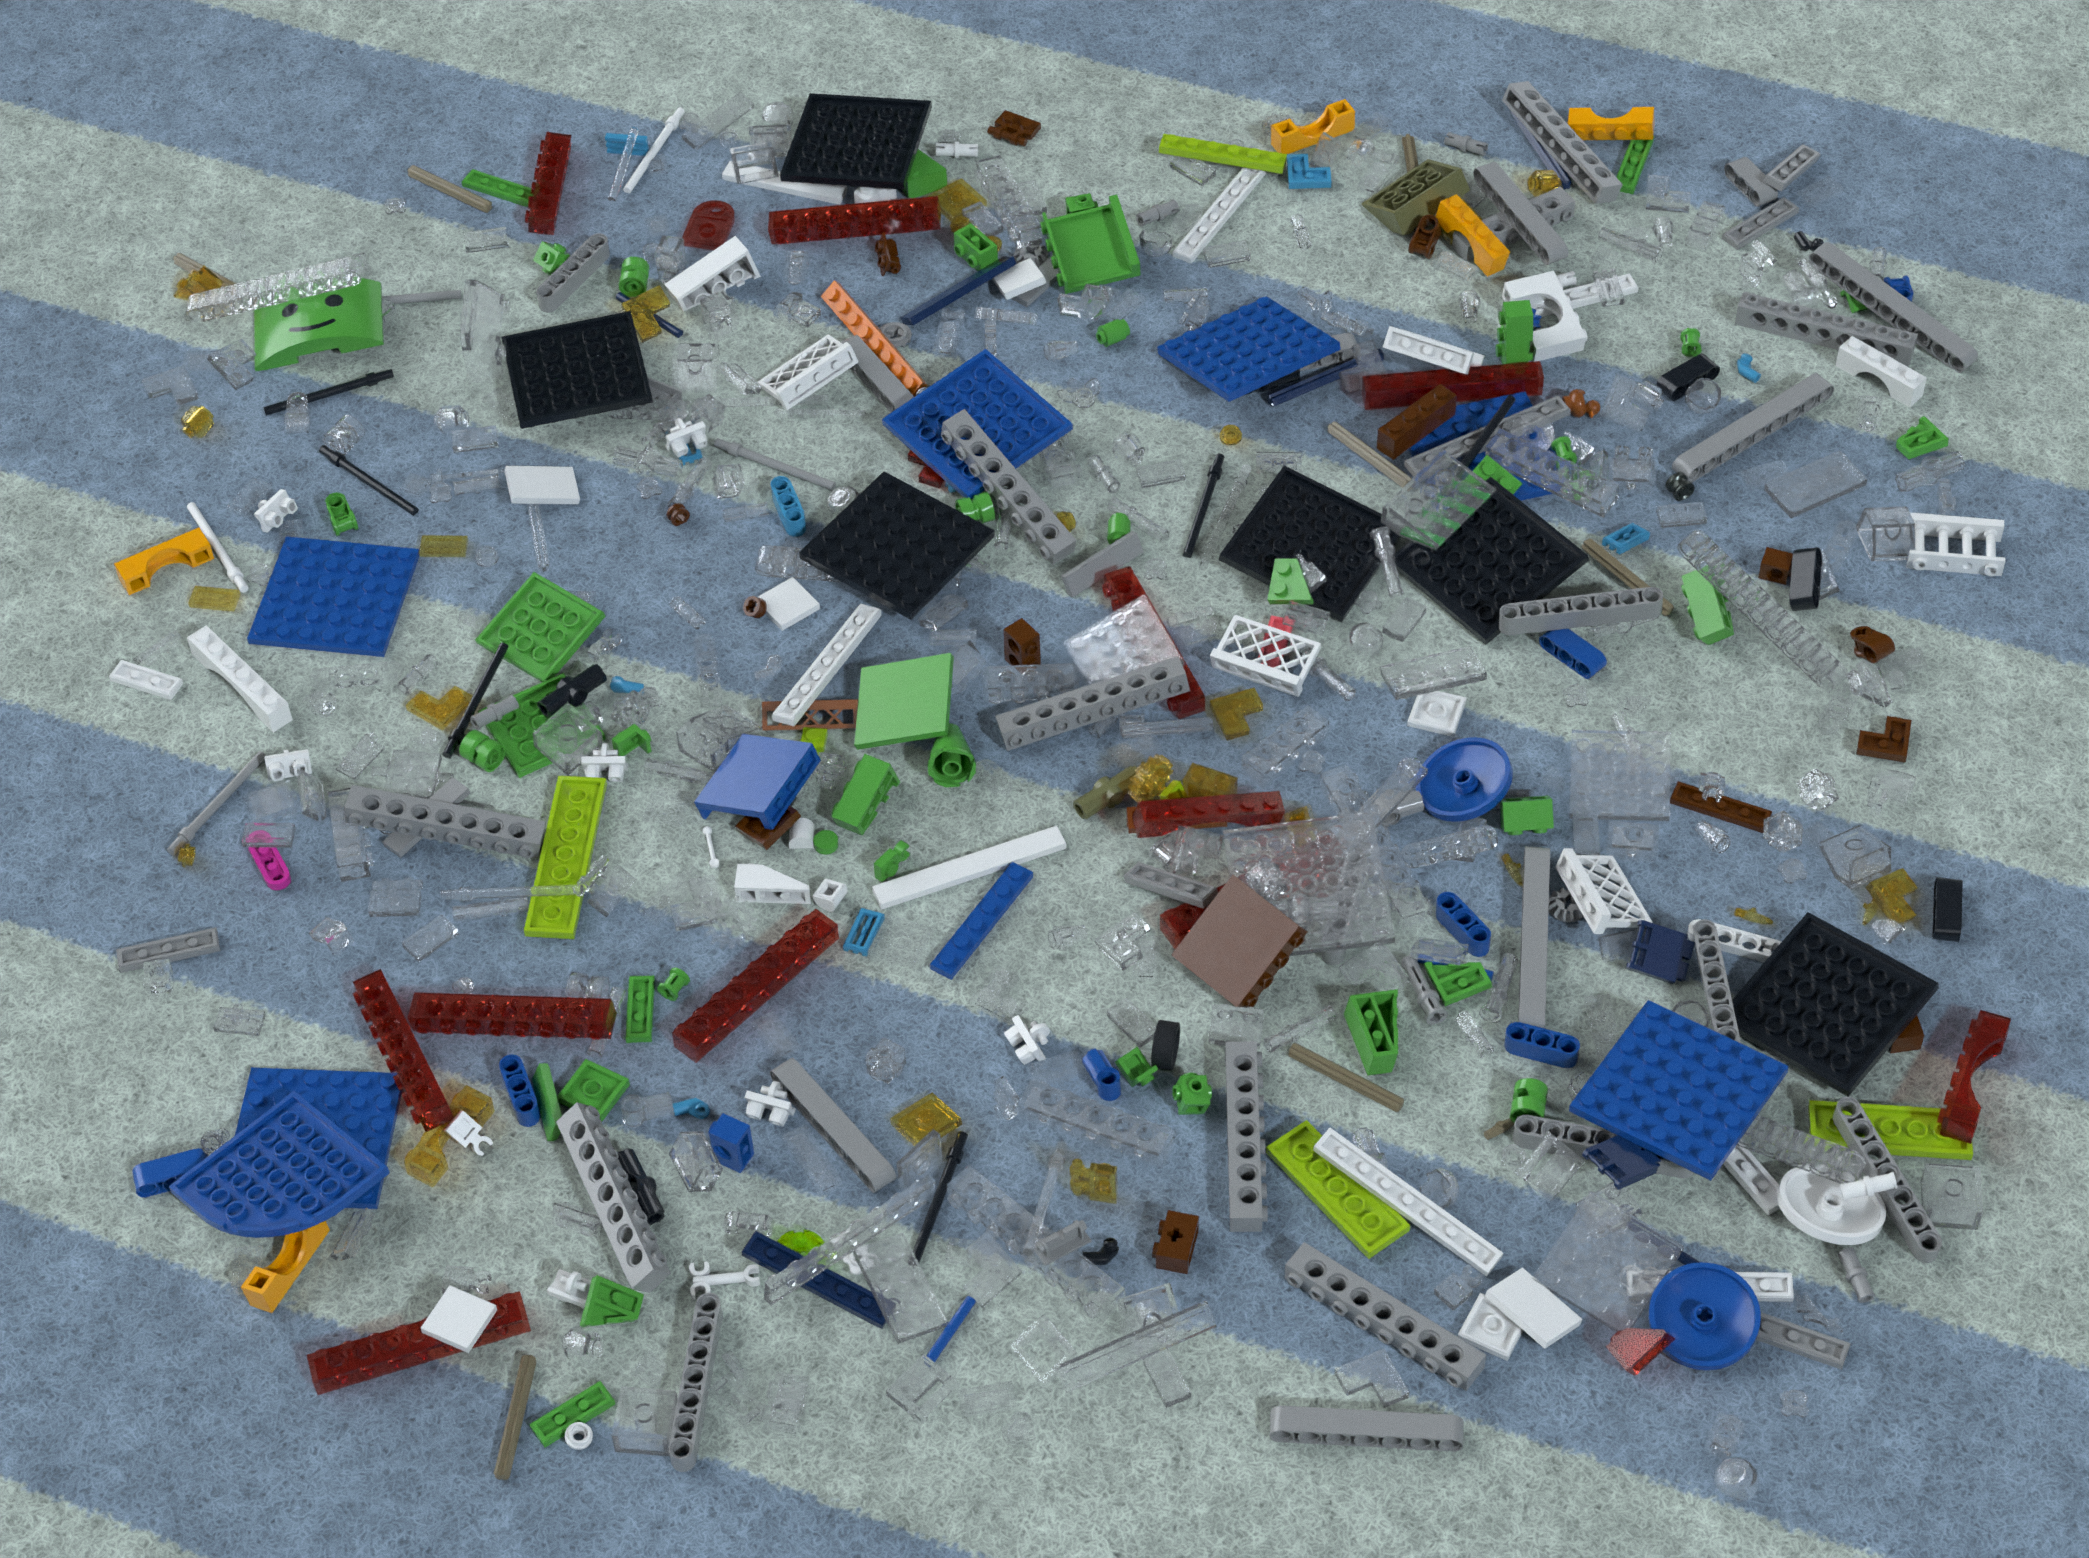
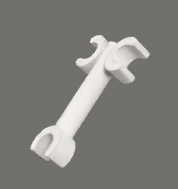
(703, 1280)

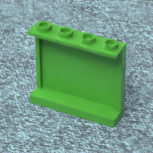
(1091, 246)

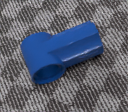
(1103, 1074)

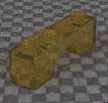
(427, 1160)

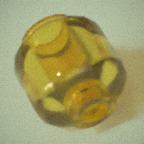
(1542, 182)
(197, 421)

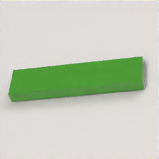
(1633, 164)
(497, 187)

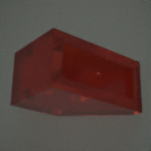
(1638, 1347)

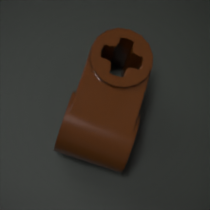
(1425, 240)
(1871, 644)

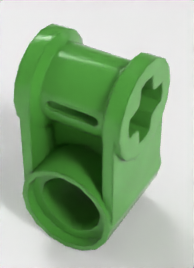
(340, 514)

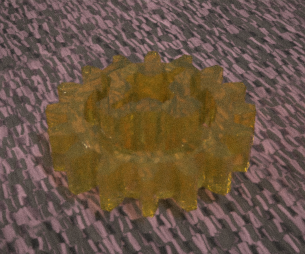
(1150, 778)

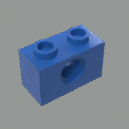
(731, 1142)

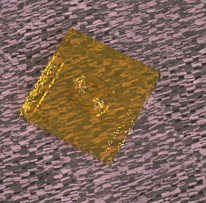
(957, 197)
(925, 1116)

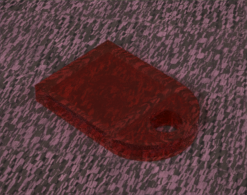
(709, 228)

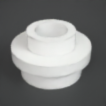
(581, 1428)

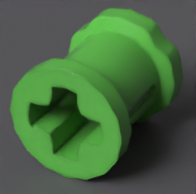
(1688, 343)
(673, 984)

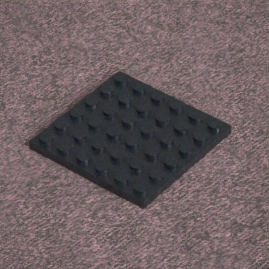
(856, 141)
(576, 370)
(1319, 524)
(897, 545)
(1491, 561)
(1829, 1003)

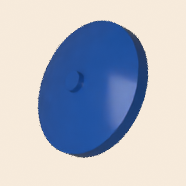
(1465, 779)
(1707, 1313)

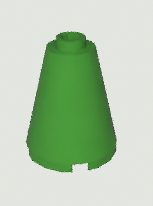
(951, 759)

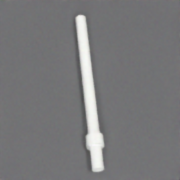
(670, 125)
(233, 572)

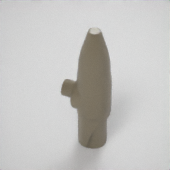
(1499, 1128)

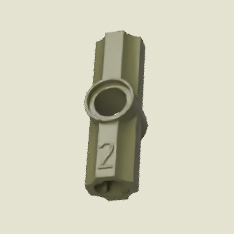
(1105, 793)

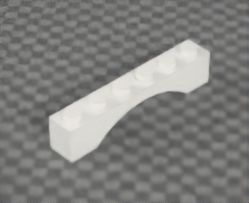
(259, 695)

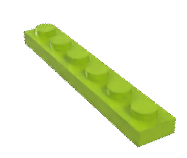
(1222, 153)

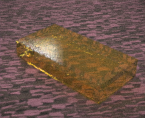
(443, 546)
(214, 598)

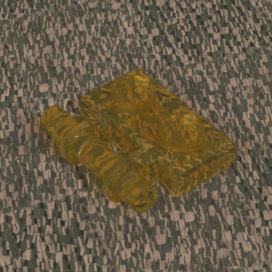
(1098, 1181)

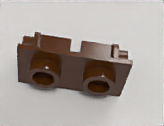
(887, 255)

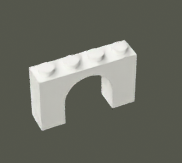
(1547, 292)

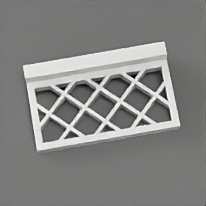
(819, 372)
(1262, 673)
(1589, 895)

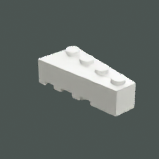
(715, 272)

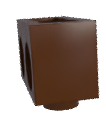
(1021, 644)

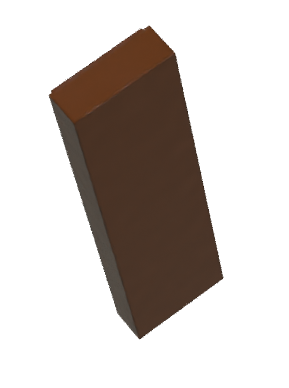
(1726, 810)

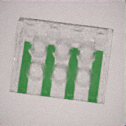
(1436, 501)

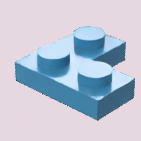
(1303, 177)

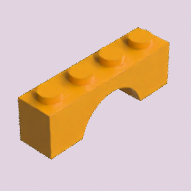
(1335, 121)
(1635, 125)
(1488, 250)
(137, 570)
(268, 1285)

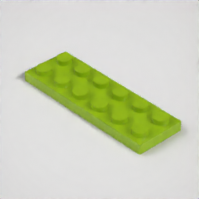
(1901, 1128)
(1351, 1207)

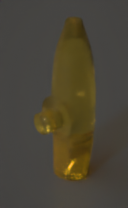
(1512, 869)
(1870, 912)
(1752, 915)

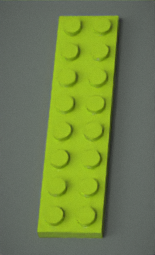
(566, 855)

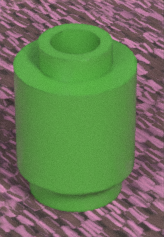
(1112, 332)
(1118, 526)

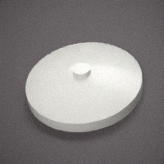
(1820, 1211)

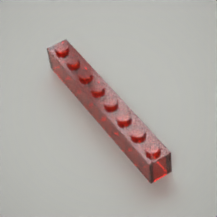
(1480, 384)

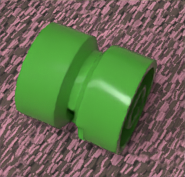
(634, 276)
(979, 508)
(482, 750)
(1528, 1098)

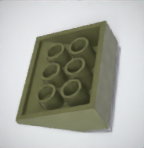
(1416, 195)

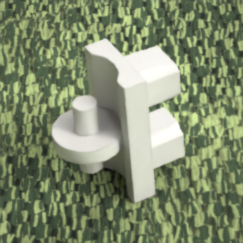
(683, 434)
(274, 510)
(605, 761)
(287, 764)
(1021, 1032)
(780, 1108)
(570, 1288)

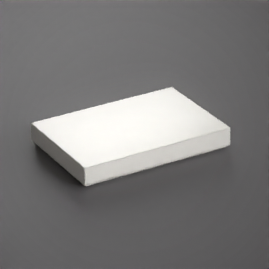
(542, 485)
(1533, 1308)

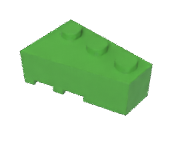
(925, 176)
(1515, 332)
(1707, 609)
(864, 793)
(1374, 1029)

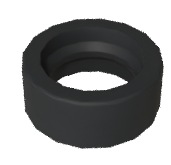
(1165, 1045)

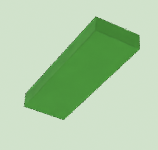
(640, 1009)
(547, 1100)
(577, 1409)

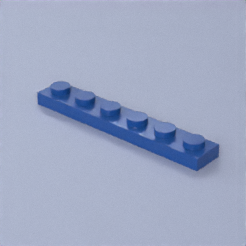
(981, 920)

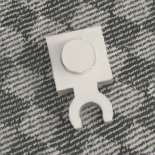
(465, 1131)

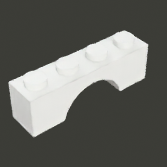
(1902, 382)

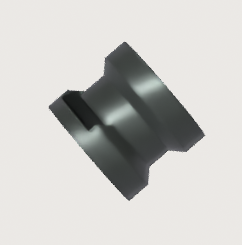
(1679, 486)

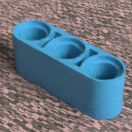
(788, 506)

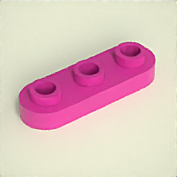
(272, 871)

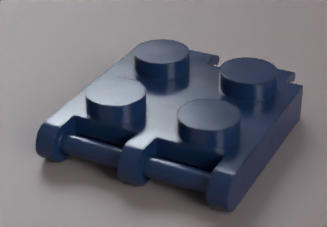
(1661, 953)
(1622, 1161)

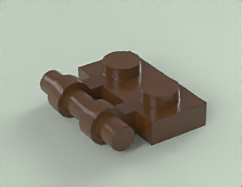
(1014, 128)

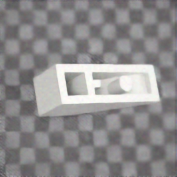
(765, 885)

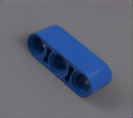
(1573, 651)
(1463, 924)
(1557, 1048)
(519, 1090)
(156, 1175)

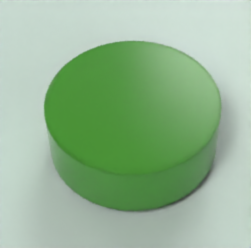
(825, 842)

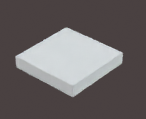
(1019, 279)
(789, 603)
(1437, 712)
(458, 1319)
(1490, 1329)

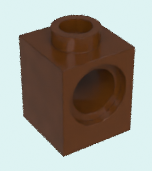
(1776, 566)

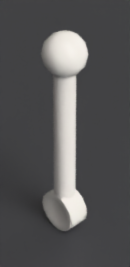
(714, 863)

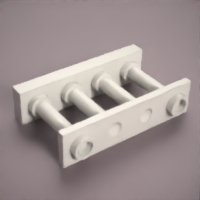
(1431, 350)
(1961, 528)

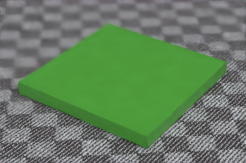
(541, 627)
(904, 701)
(517, 728)

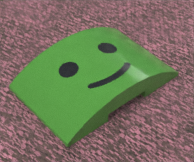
(317, 323)

